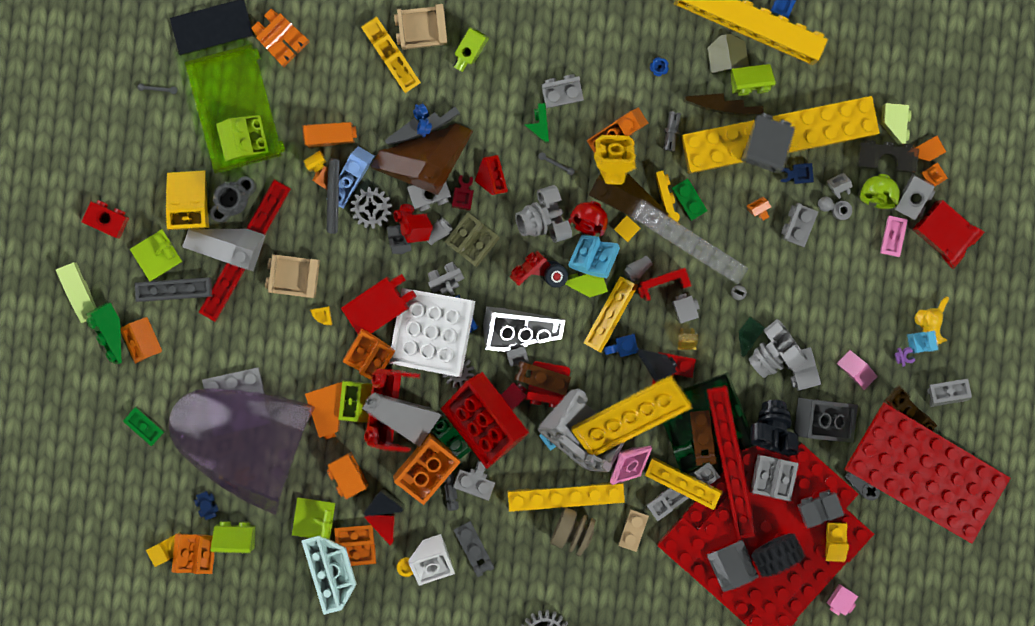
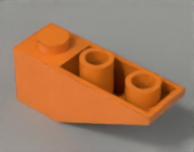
(623, 126)

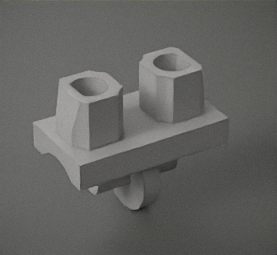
(446, 282)

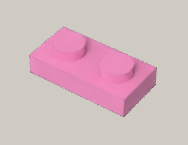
(893, 236)

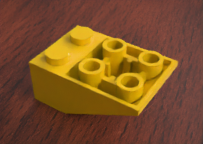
(186, 200)

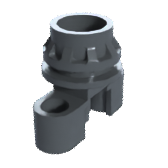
(231, 198)

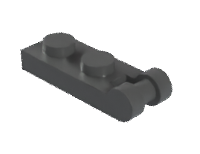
(473, 548)

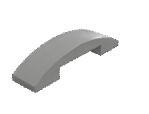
(670, 499)

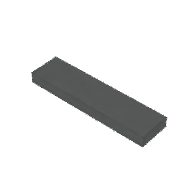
(173, 289)

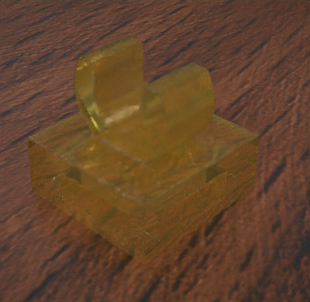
(687, 341)

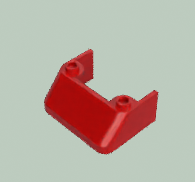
(378, 433)

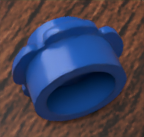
(664, 66)
(420, 112)
(424, 127)

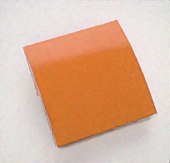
(368, 354)
(358, 543)
(193, 554)

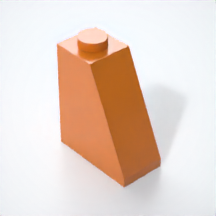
(329, 134)
(326, 409)

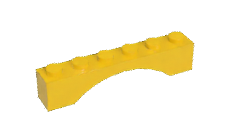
(565, 497)

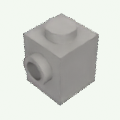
(686, 308)

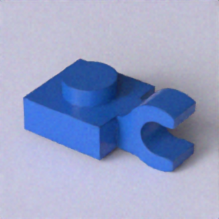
(624, 346)

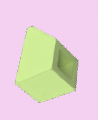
(895, 121)

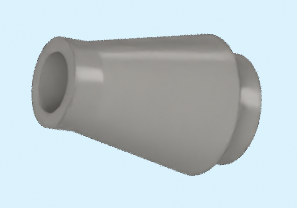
(440, 230)
(636, 269)

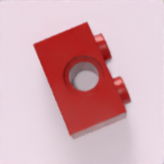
(94, 215)

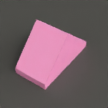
(857, 369)

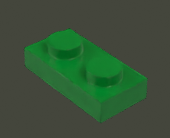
(689, 199)
(143, 426)

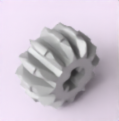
(464, 375)

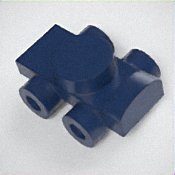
(207, 510)

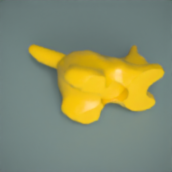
(932, 319)

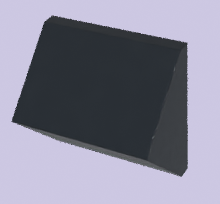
(384, 504)

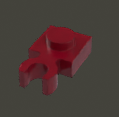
(462, 196)

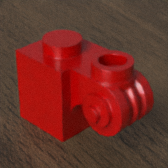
(413, 227)

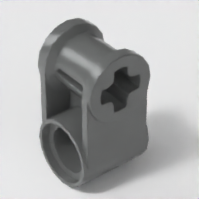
(861, 486)

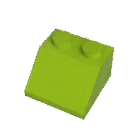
(233, 537)

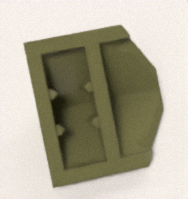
(727, 53)

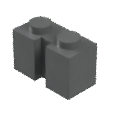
(820, 508)

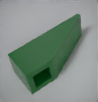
(107, 326)

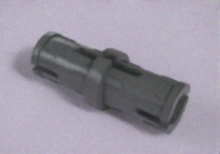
(672, 131)

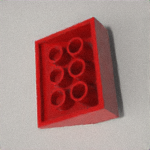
(484, 420)

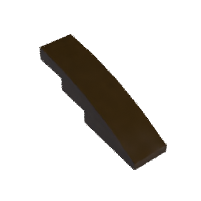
(716, 103)

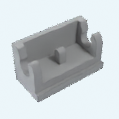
(949, 392)

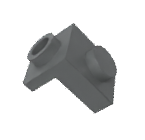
(397, 241)

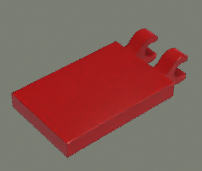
(377, 305)

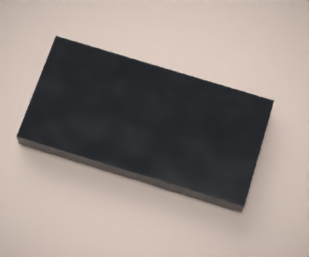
(211, 27)

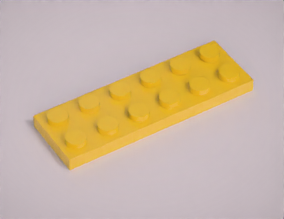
(631, 416)

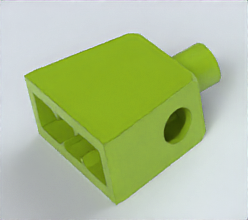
(475, 41)

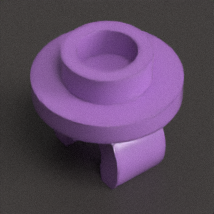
(901, 356)

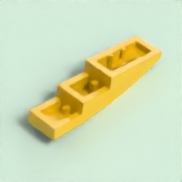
(390, 54)

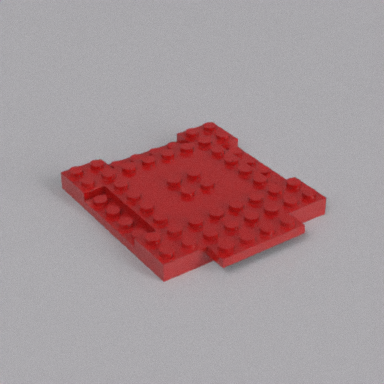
(786, 595)

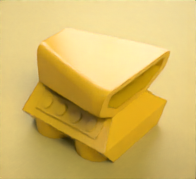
(614, 157)

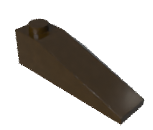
(623, 196)

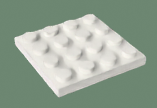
(433, 333)

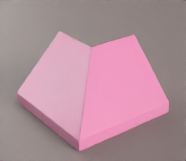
(629, 464)

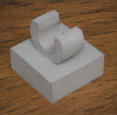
(839, 184)
(517, 355)

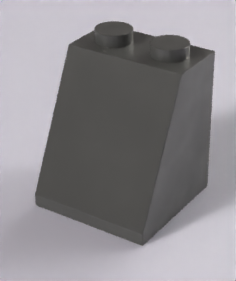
(768, 143)

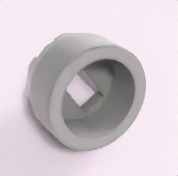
(736, 296)

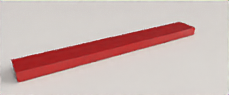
(232, 274)
(732, 462)

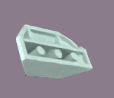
(330, 572)

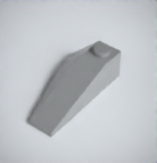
(232, 246)

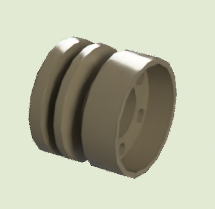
(573, 531)

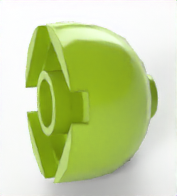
(880, 190)

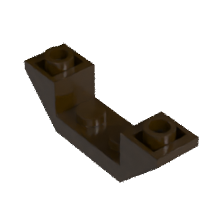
(900, 401)

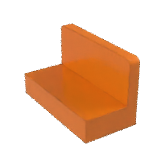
(140, 339)

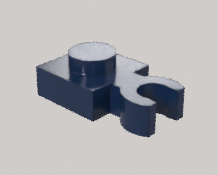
(800, 174)

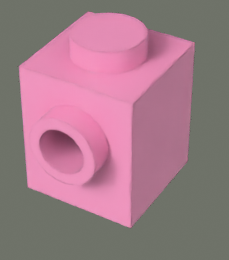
(842, 600)

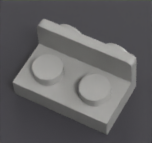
(562, 91)
(799, 225)

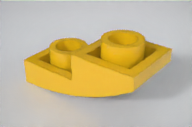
(315, 162)

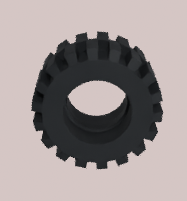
(778, 555)

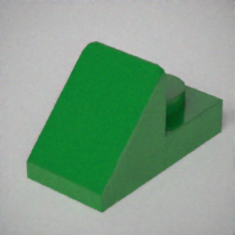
(540, 129)

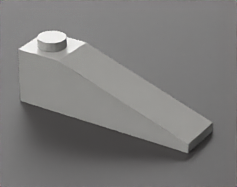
(513, 329)

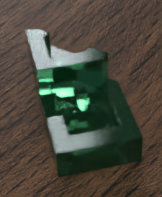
(749, 334)

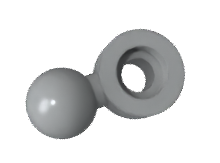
(826, 204)

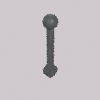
(173, 90)
(570, 171)

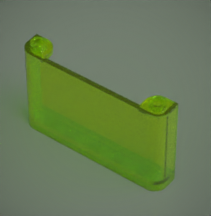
(227, 88)

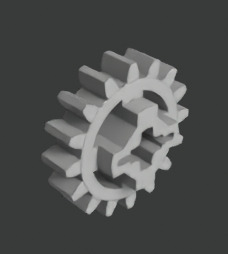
(379, 207)

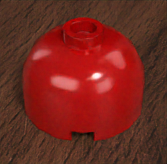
(589, 218)

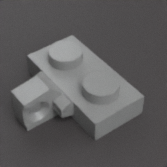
(474, 482)

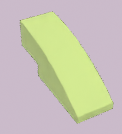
(76, 290)

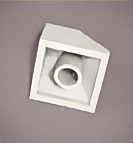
(431, 561)

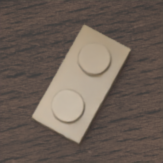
(633, 530)

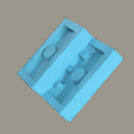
(594, 256)

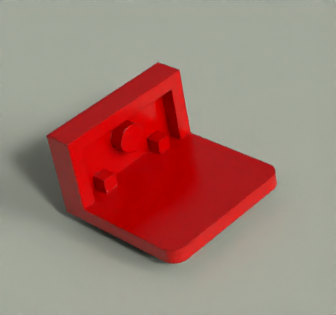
(538, 395)

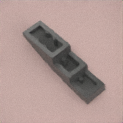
(409, 130)

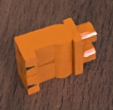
(275, 33)

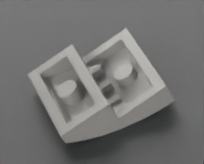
(774, 477)

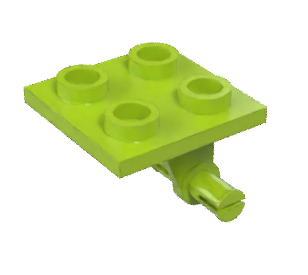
(156, 255)
(313, 518)

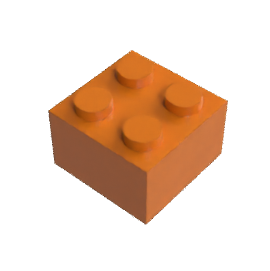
(347, 475)

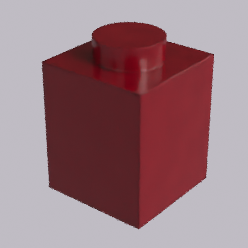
(514, 395)

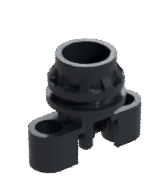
(772, 429)

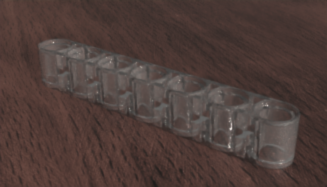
(689, 242)

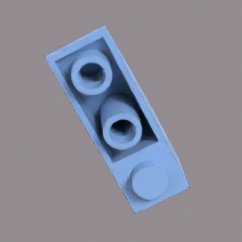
(353, 173)

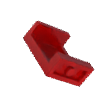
(681, 274)

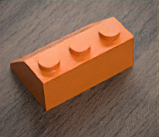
(426, 469)

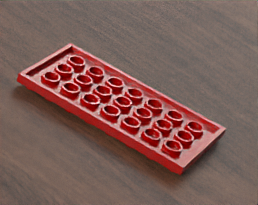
(927, 473)

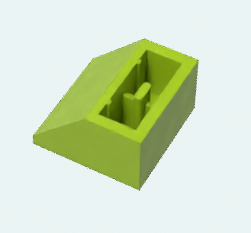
(752, 78)
(242, 137)
(353, 400)

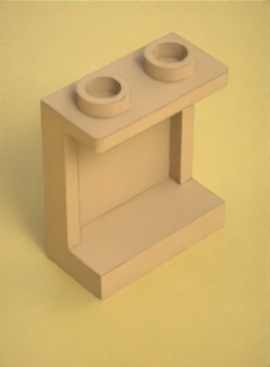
(421, 27)
(292, 276)

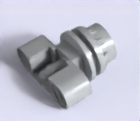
(537, 218)
(780, 349)

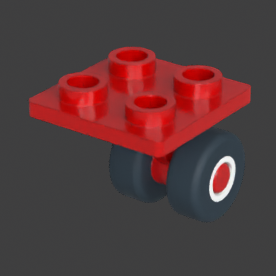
(536, 264)

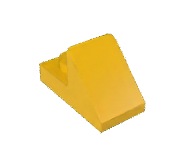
(836, 542)
(162, 551)

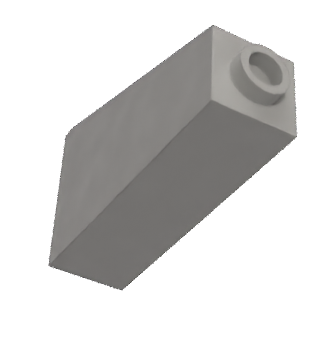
(406, 418)

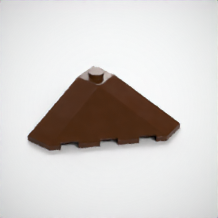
(424, 160)

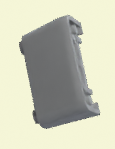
(557, 429)

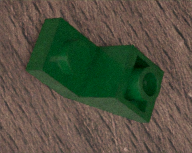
(451, 437)

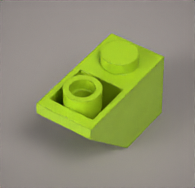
(587, 284)

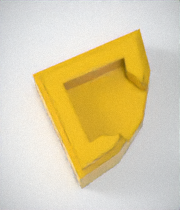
(322, 315)

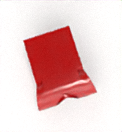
(947, 232)

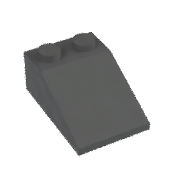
(825, 420)

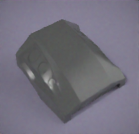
(732, 566)

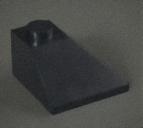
(657, 364)

